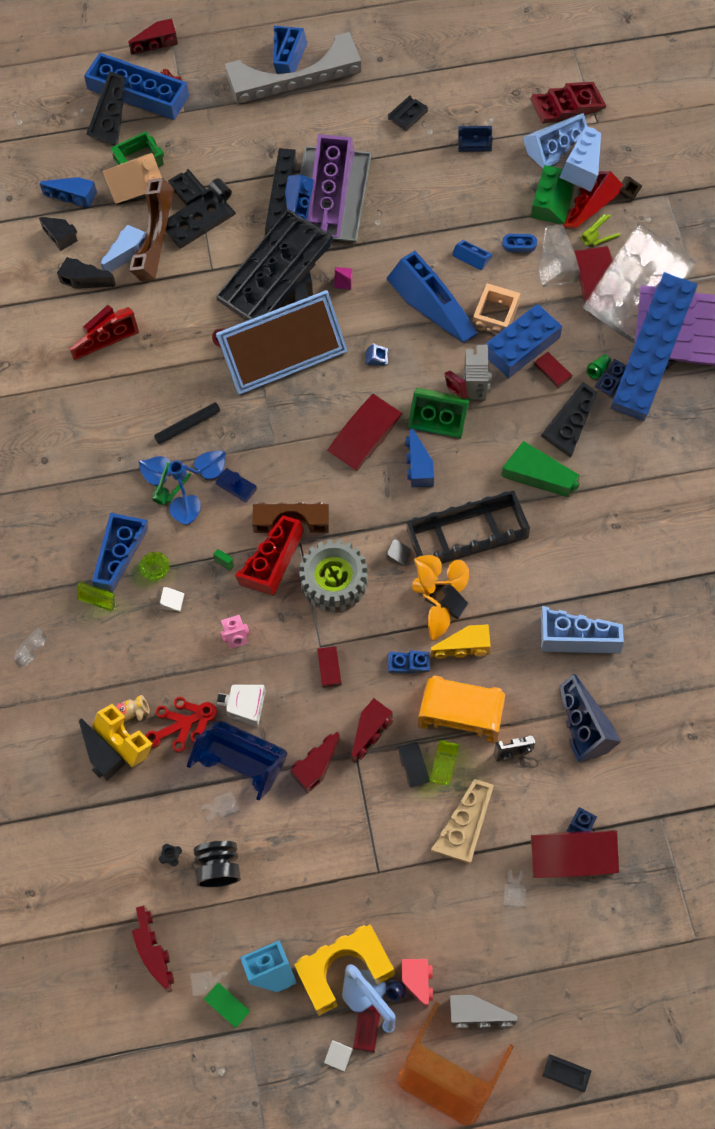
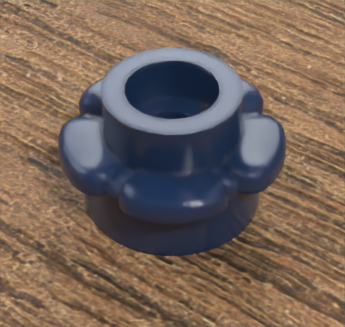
(395, 990)

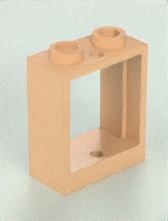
(497, 295)

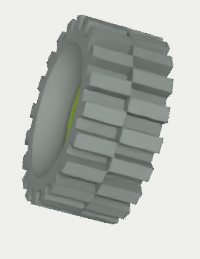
(344, 564)

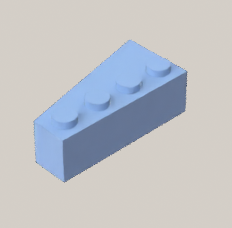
(583, 161)
(578, 634)

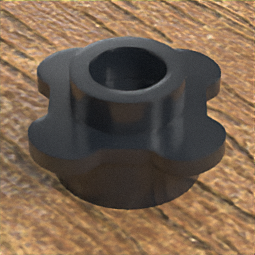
(166, 850)

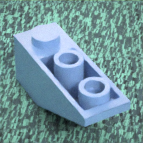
(121, 251)

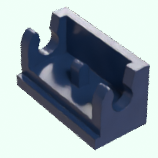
(474, 138)

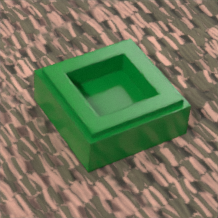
(223, 559)

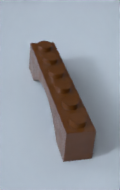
(146, 259)

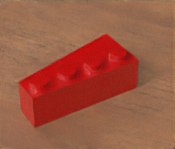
(268, 564)

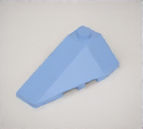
(552, 142)

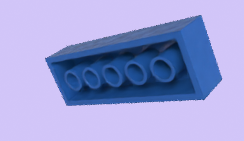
(143, 86)

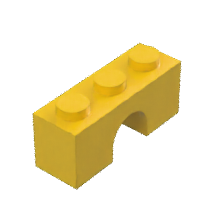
(110, 726)

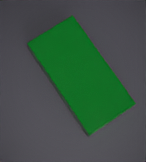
(226, 1005)

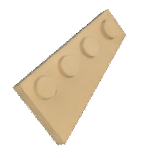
(463, 829)

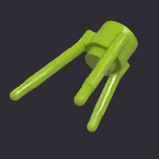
(591, 235)

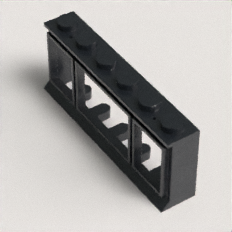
(470, 509)

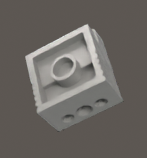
(476, 373)

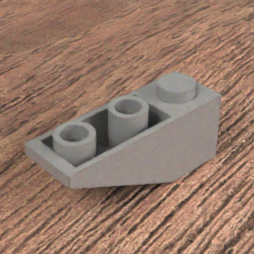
(471, 1010)

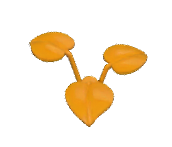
(428, 570)

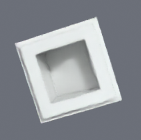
(171, 599)
(338, 1055)

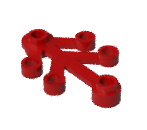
(183, 722)

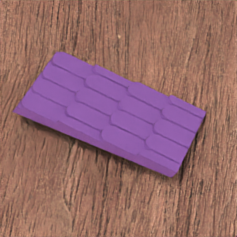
(697, 334)

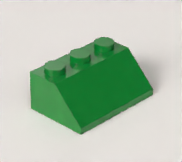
(552, 196)
(438, 412)

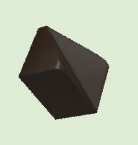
(630, 187)

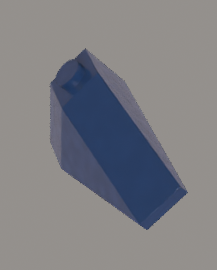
(589, 727)

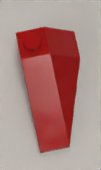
(589, 202)
(111, 330)

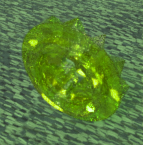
(151, 559)

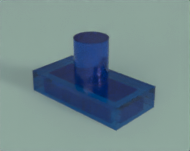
(236, 485)

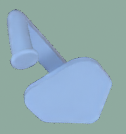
(361, 993)

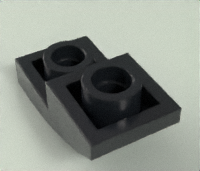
(414, 764)

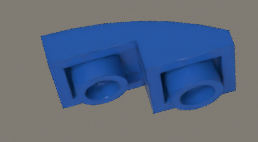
(409, 662)

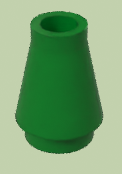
(597, 367)

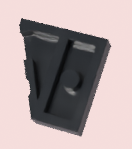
(517, 746)

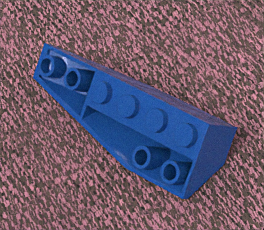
(430, 296)

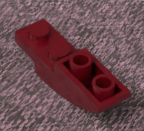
(153, 957)

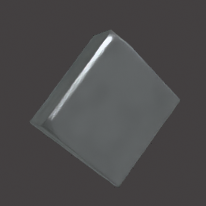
(398, 553)

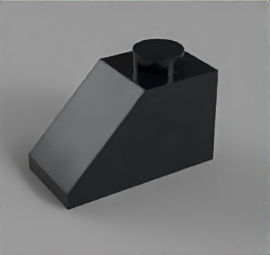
(59, 231)

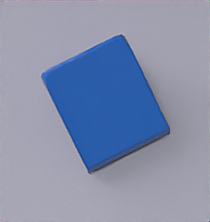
(376, 355)

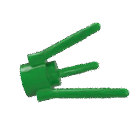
(161, 494)

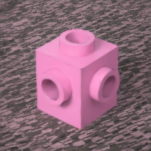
(234, 632)

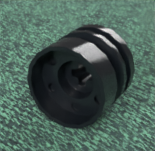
(216, 864)

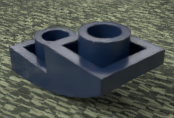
(611, 378)
(582, 821)

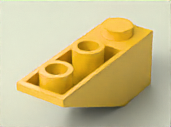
(468, 641)

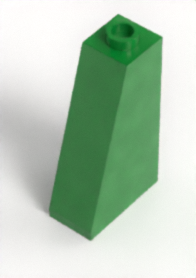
(540, 471)

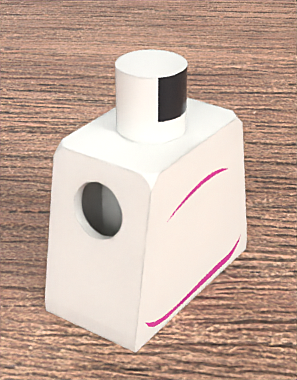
(244, 703)

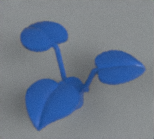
(184, 508)

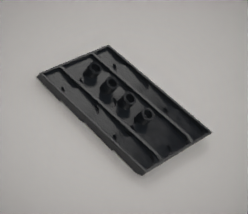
(275, 267)

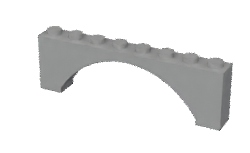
(252, 84)

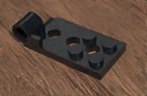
(213, 197)

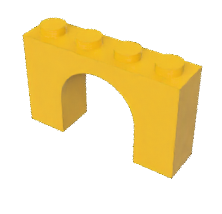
(361, 944)

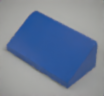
(471, 254)

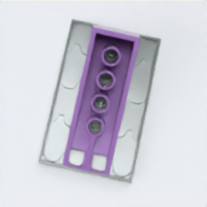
(338, 185)

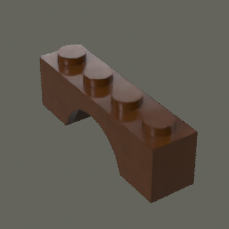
(312, 515)

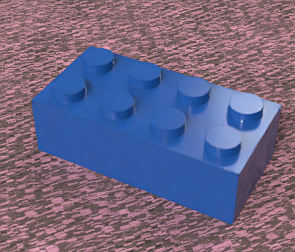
(523, 340)

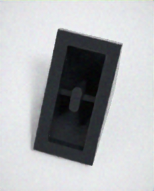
(450, 599)

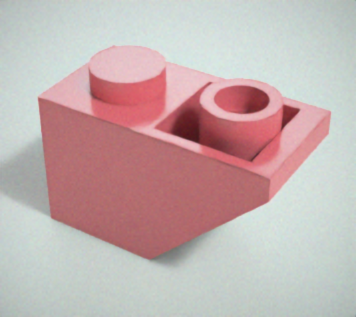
(415, 979)

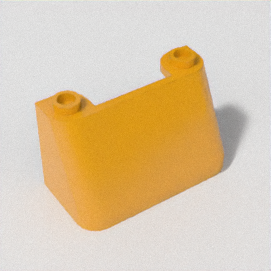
(462, 707)

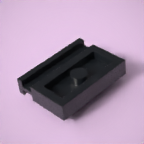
(408, 113)
(187, 187)

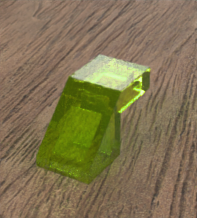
(444, 762)

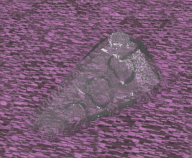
(558, 258)

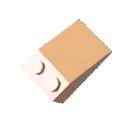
(131, 177)

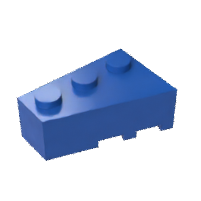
(288, 48)

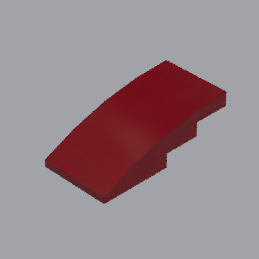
(568, 102)
(592, 267)
(364, 432)
(575, 854)

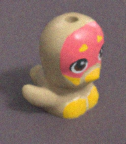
(134, 708)

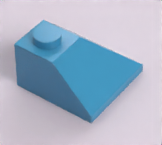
(269, 968)

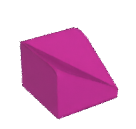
(343, 278)

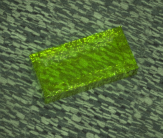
(95, 596)

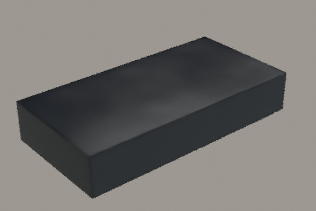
(566, 1073)

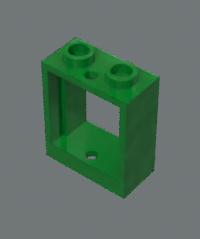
(135, 144)

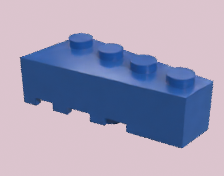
(118, 547)

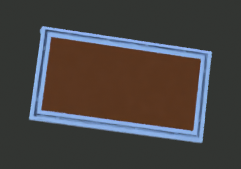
(282, 342)

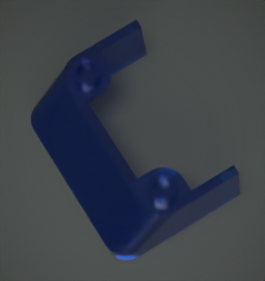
(240, 752)

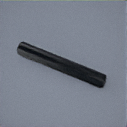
(186, 423)

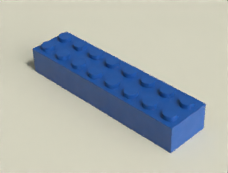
(653, 346)

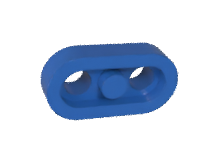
(519, 242)

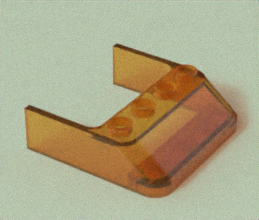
(444, 1083)

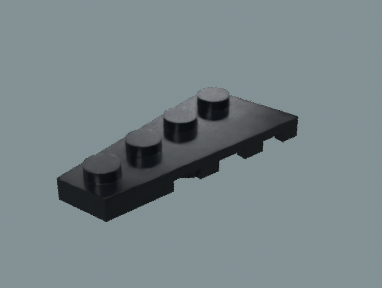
(108, 112)
(569, 422)

